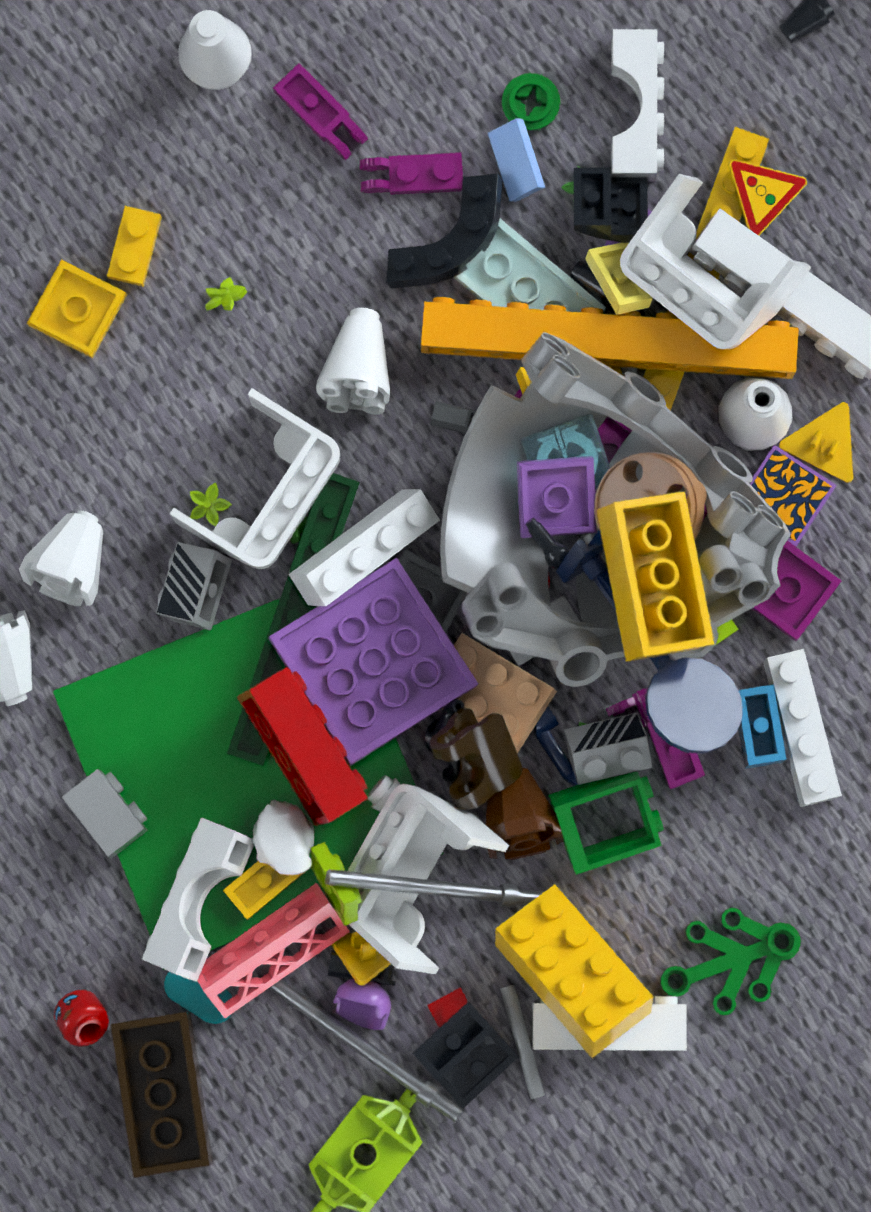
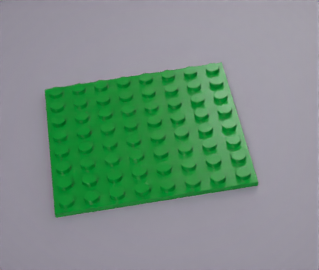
(166, 739)

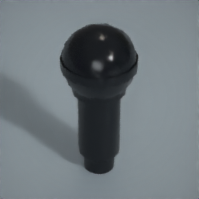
(553, 550)

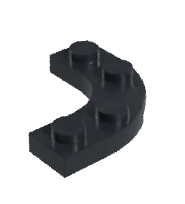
(449, 255)

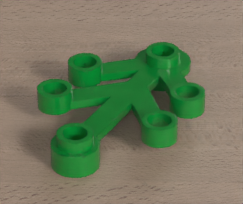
(736, 958)

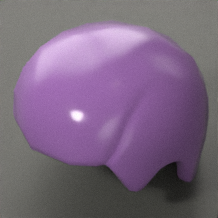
(363, 1004)

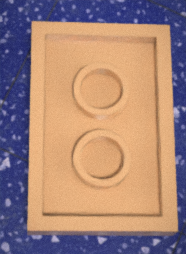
(503, 690)

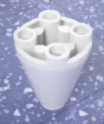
(356, 367)
(750, 424)

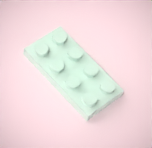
(520, 273)

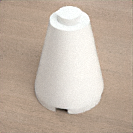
(214, 51)

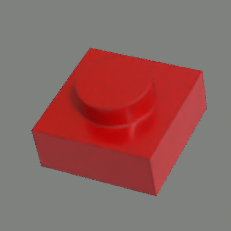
(447, 1006)

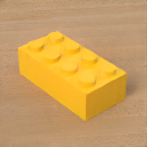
(655, 576)
(573, 970)

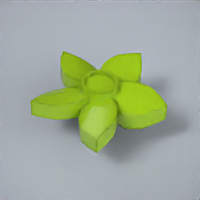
(225, 295)
(208, 504)

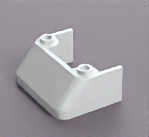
(661, 268)
(312, 463)
(408, 844)

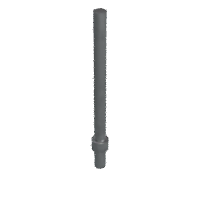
(505, 895)
(427, 1093)

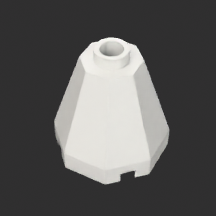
(67, 560)
(15, 658)

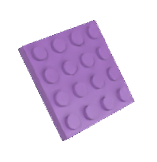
(374, 661)

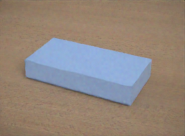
(516, 160)

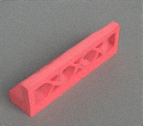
(266, 945)

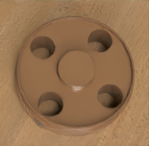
(660, 476)

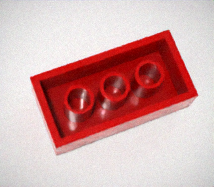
(303, 746)

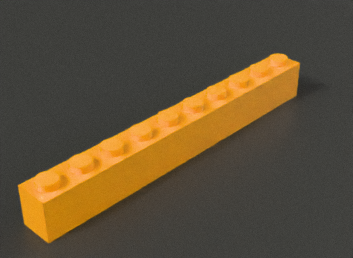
(611, 339)

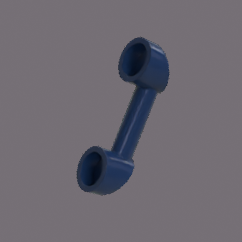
(552, 748)

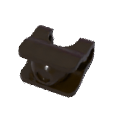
(485, 756)

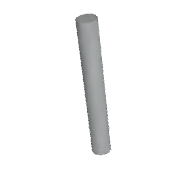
(522, 1042)

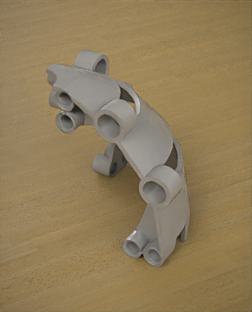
(509, 573)

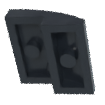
(609, 205)
(465, 1054)

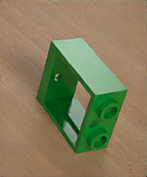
(614, 848)

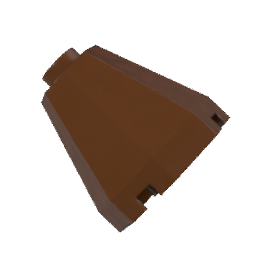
(522, 819)

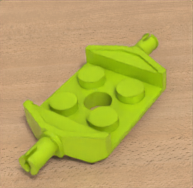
(388, 1130)

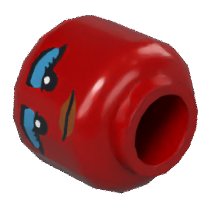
(81, 1018)

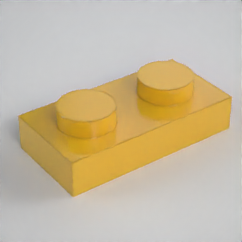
(134, 246)
(257, 888)

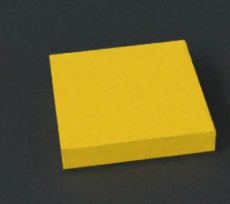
(76, 308)

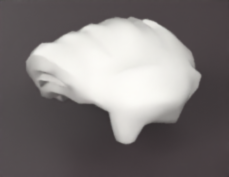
(284, 838)

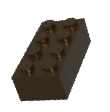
(161, 1094)

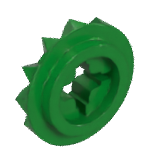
(545, 93)

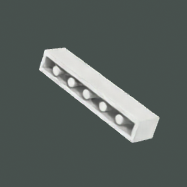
(813, 307)

